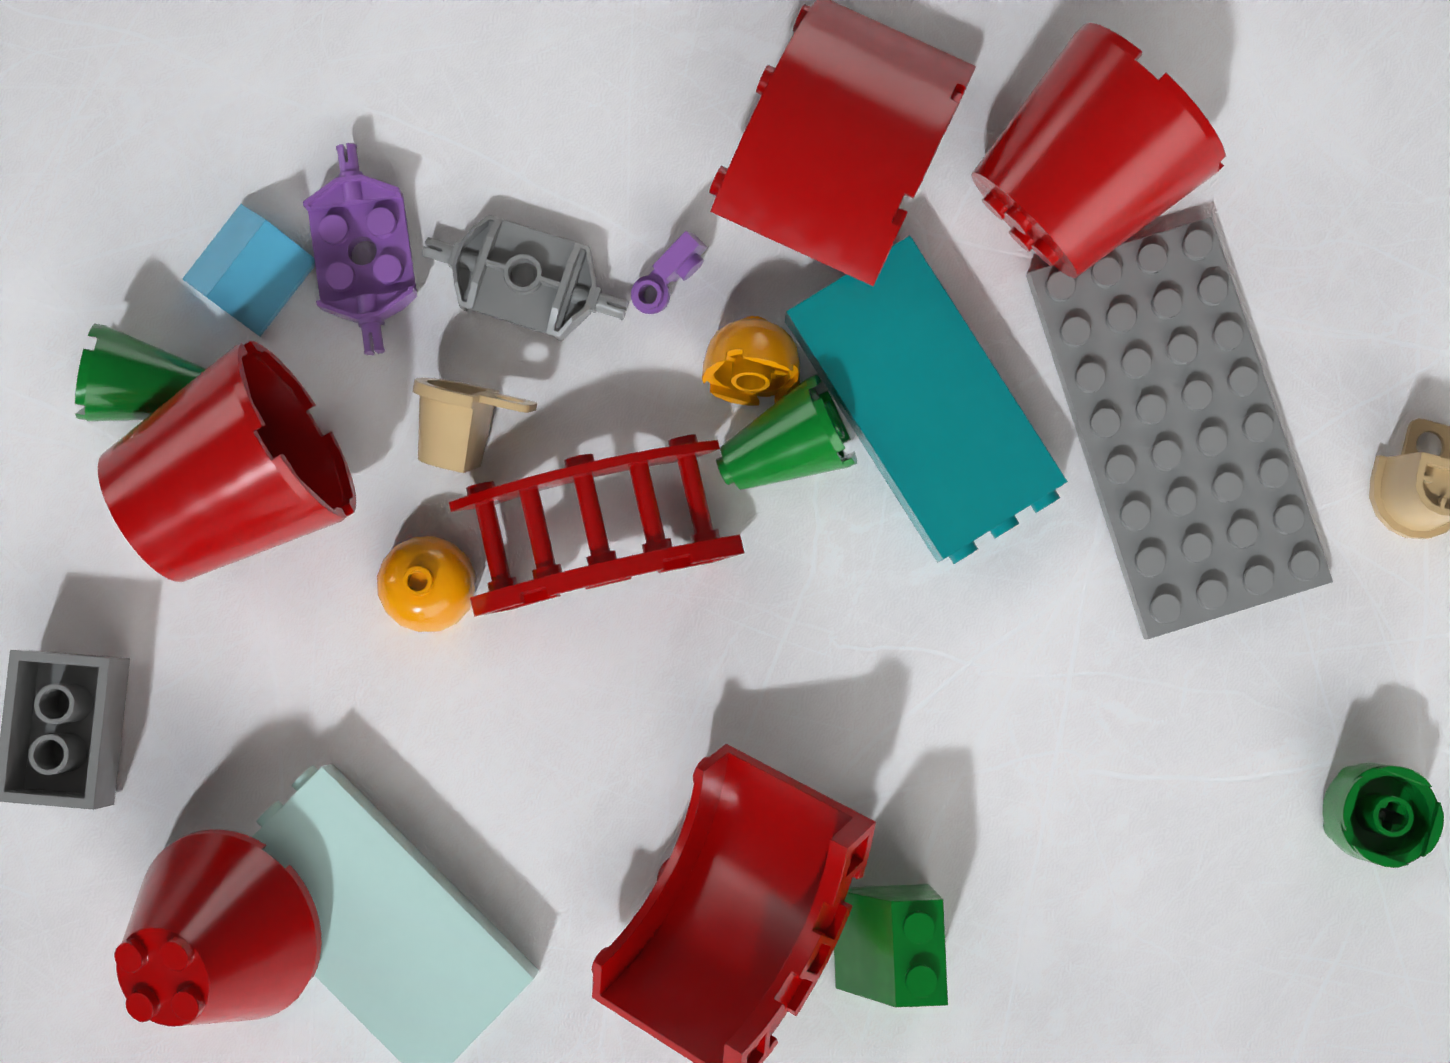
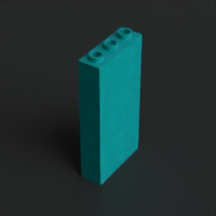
(926, 403)

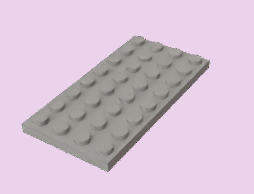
(1179, 430)

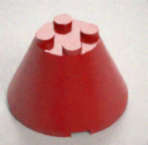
(217, 934)

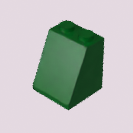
(894, 946)

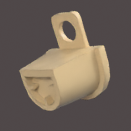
(457, 421)
(1414, 488)

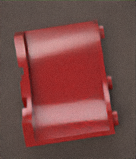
(841, 138)
(737, 913)

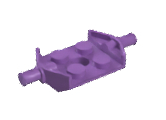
(340, 217)

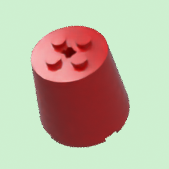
(1095, 153)
(226, 469)

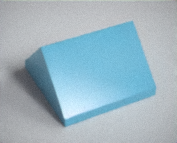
(250, 269)

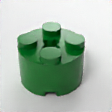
(1411, 818)

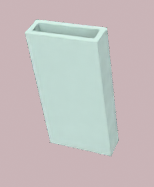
(393, 928)

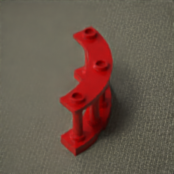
(603, 564)

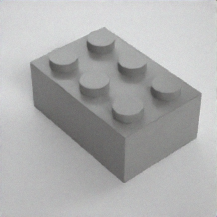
(62, 728)

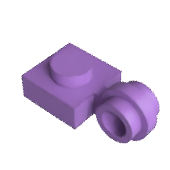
(678, 261)

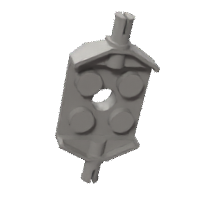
(556, 300)

